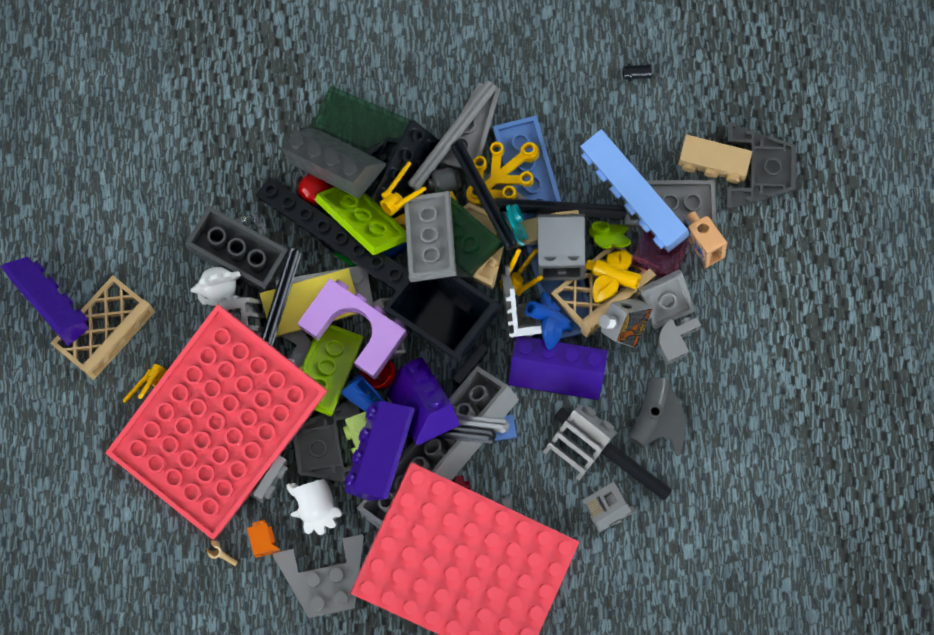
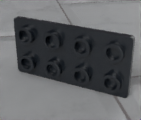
(413, 146)

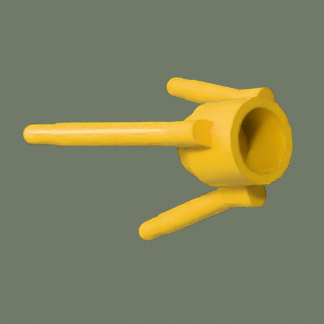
(394, 202)
(516, 277)
(152, 377)

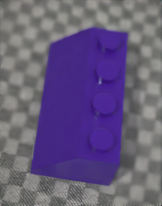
(45, 298)
(562, 370)
(419, 389)
(379, 451)

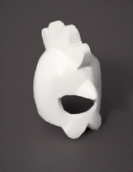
(216, 285)
(315, 506)

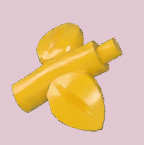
(612, 274)

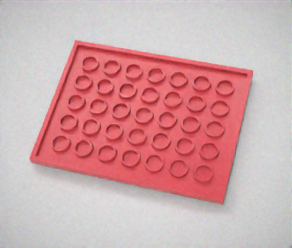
(216, 422)
(462, 561)

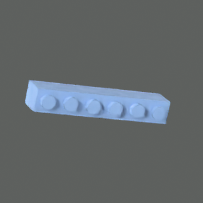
(634, 190)

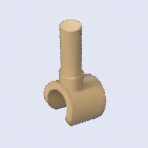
(219, 553)

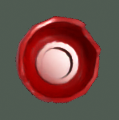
(310, 187)
(386, 377)

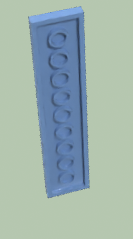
(544, 188)

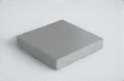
(668, 299)

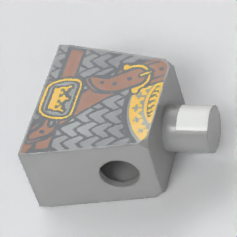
(626, 321)

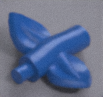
(552, 321)

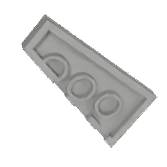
(476, 133)

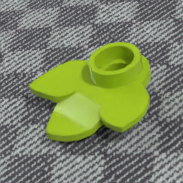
(609, 235)

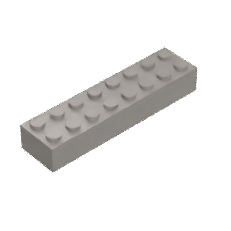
(477, 396)

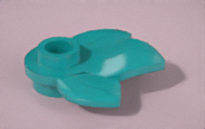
(514, 217)

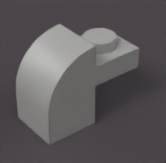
(670, 339)

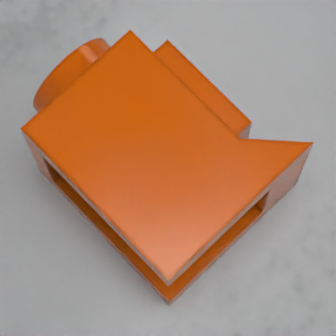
(262, 539)

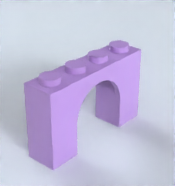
(337, 300)

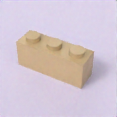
(714, 159)

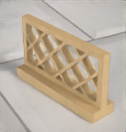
(591, 322)
(120, 335)

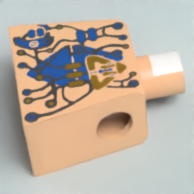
(705, 239)

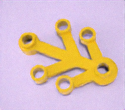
(500, 175)

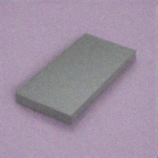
(683, 198)
(430, 237)

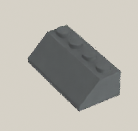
(332, 161)
(236, 248)

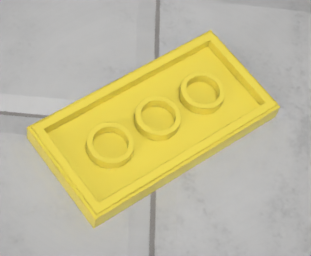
(301, 297)

